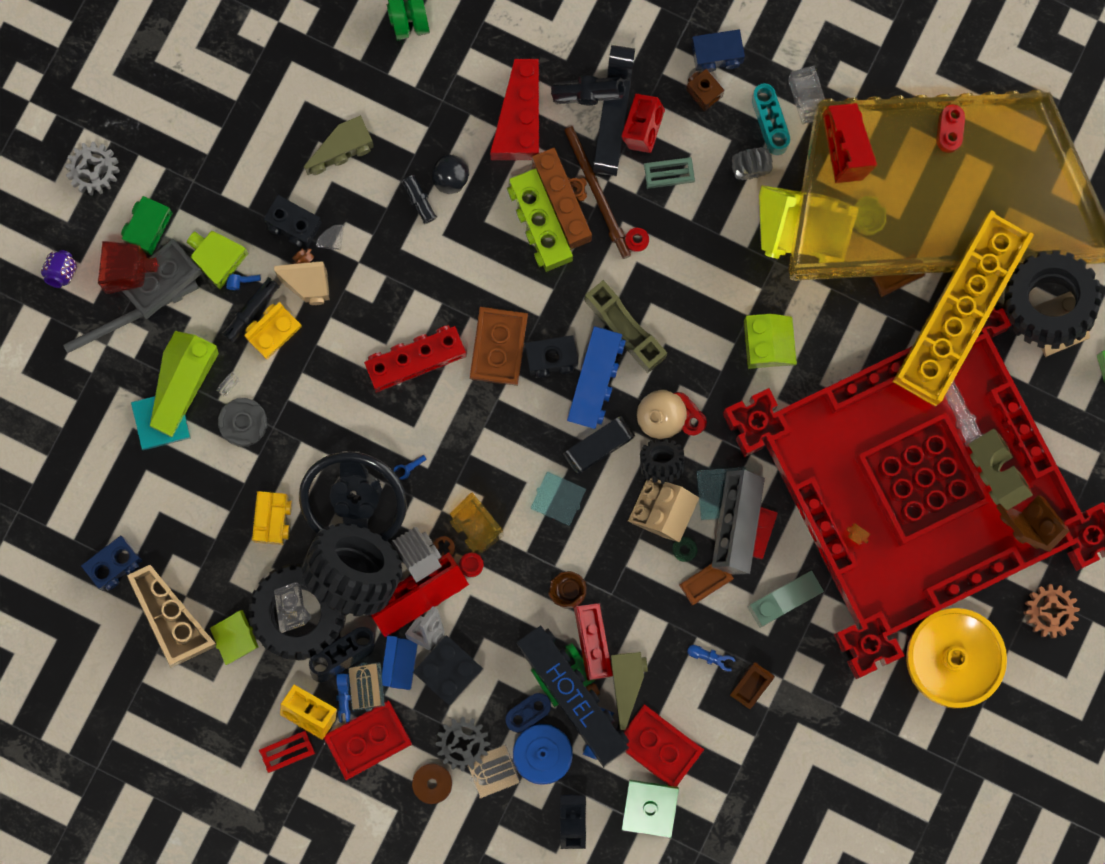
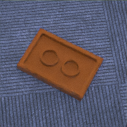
(498, 346)

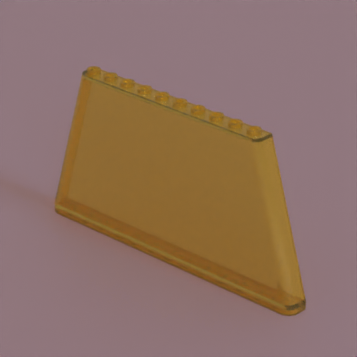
(928, 204)

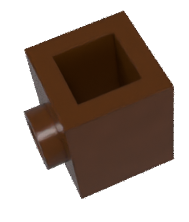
(704, 89)

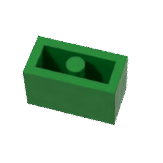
(146, 224)

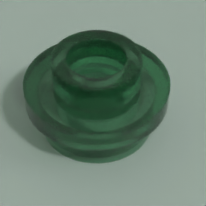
(685, 542)

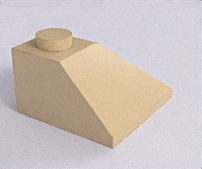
(305, 280)

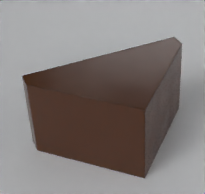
(752, 685)

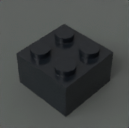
(448, 670)

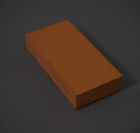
(704, 583)

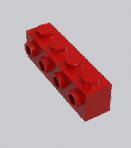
(415, 358)
(415, 599)

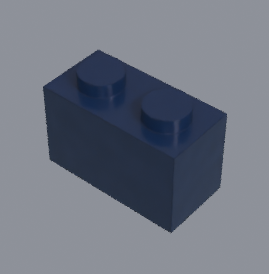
(718, 50)

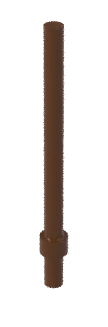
(616, 234)

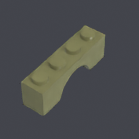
(614, 315)

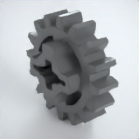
(467, 755)

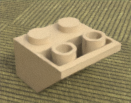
(664, 509)

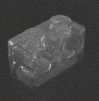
(806, 92)

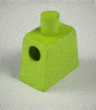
(216, 256)

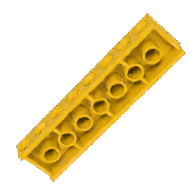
(963, 308)

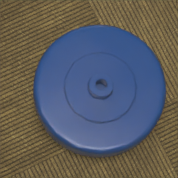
(542, 754)

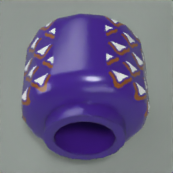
(58, 268)

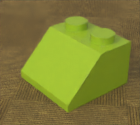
(769, 341)

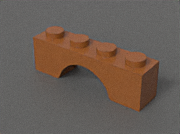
(562, 198)

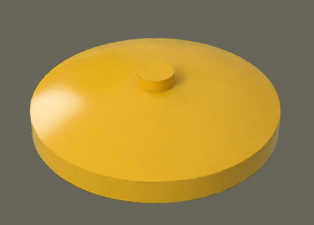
(956, 658)

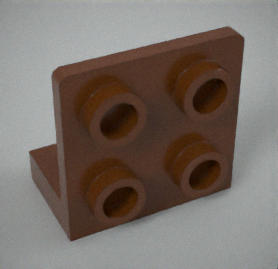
(1035, 524)

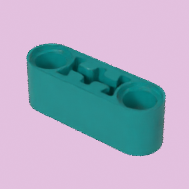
(761, 111)

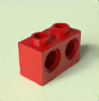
(643, 123)

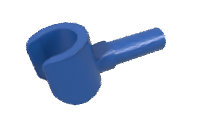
(234, 281)
(410, 466)

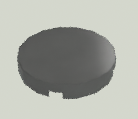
(242, 422)

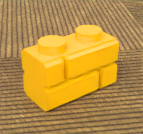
(271, 518)

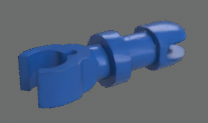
(710, 656)
(343, 698)

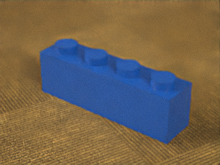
(595, 377)

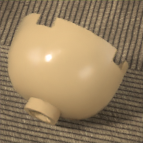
(661, 414)

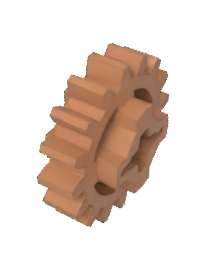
(1051, 601)

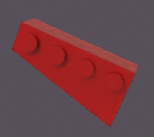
(519, 119)

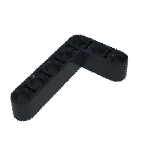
(614, 113)

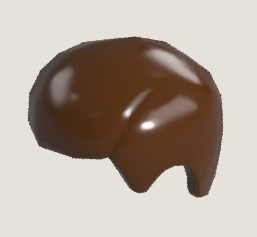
(567, 590)

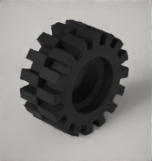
(662, 471)

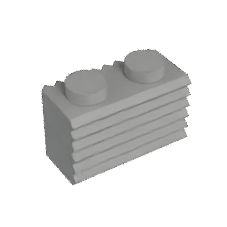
(416, 553)

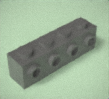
(738, 522)

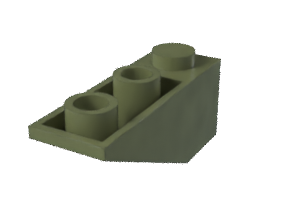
(344, 142)

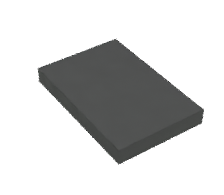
(173, 274)

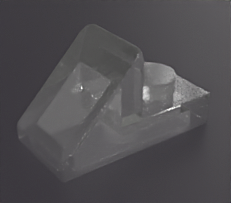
(290, 607)

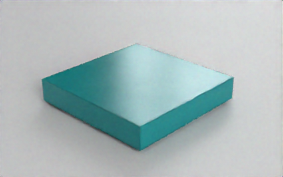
(149, 436)

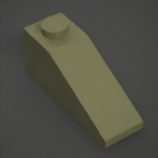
(627, 680)

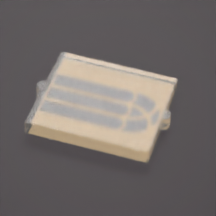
(495, 772)

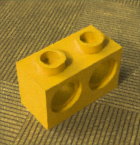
(308, 711)

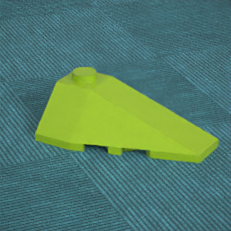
(180, 377)

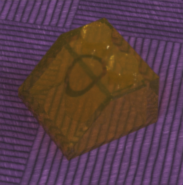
(476, 524)

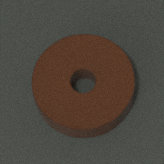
(421, 779)

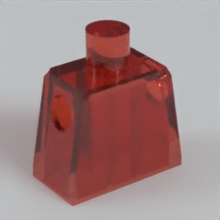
(123, 266)

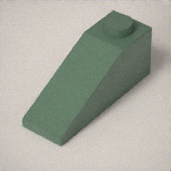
(785, 599)

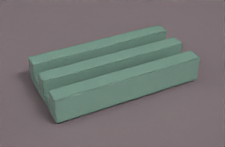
(669, 182)

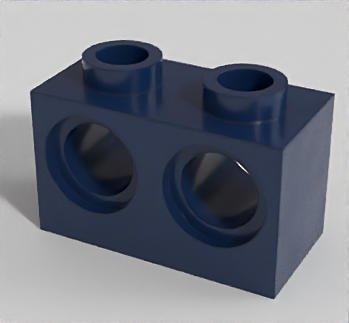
(109, 557)

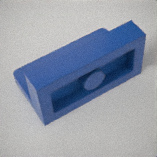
(399, 663)

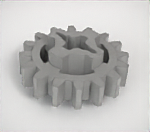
(83, 170)

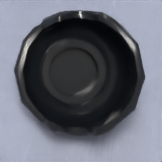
(450, 174)

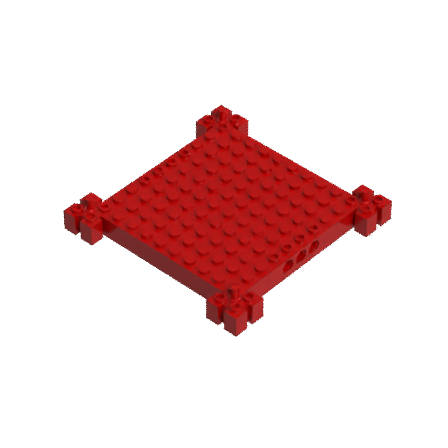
(907, 478)

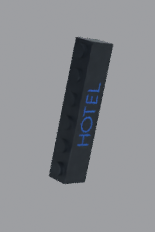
(572, 696)

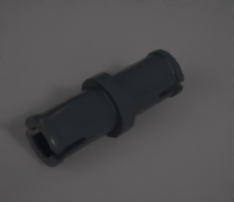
(419, 199)

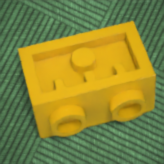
(272, 330)

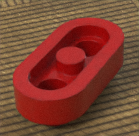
(952, 127)
(692, 412)

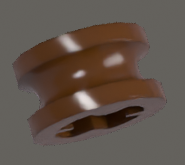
(445, 539)

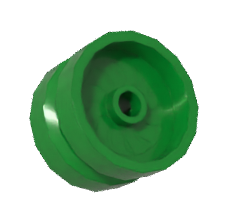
(406, 11)

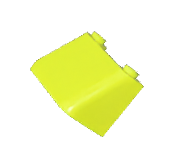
(777, 219)

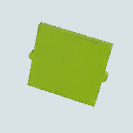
(234, 637)

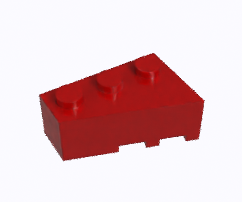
(848, 143)

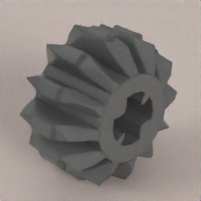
(752, 163)

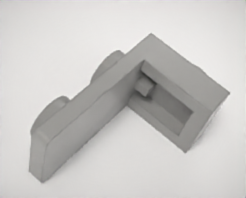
(426, 630)

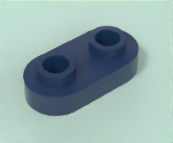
(528, 713)

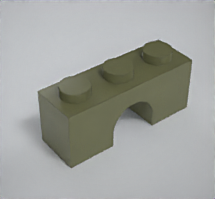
(1007, 486)

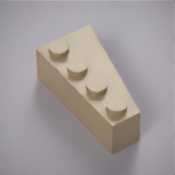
(170, 621)

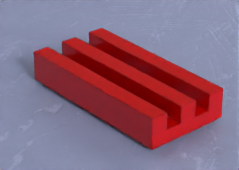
(267, 760)

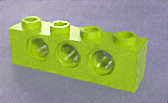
(531, 184)

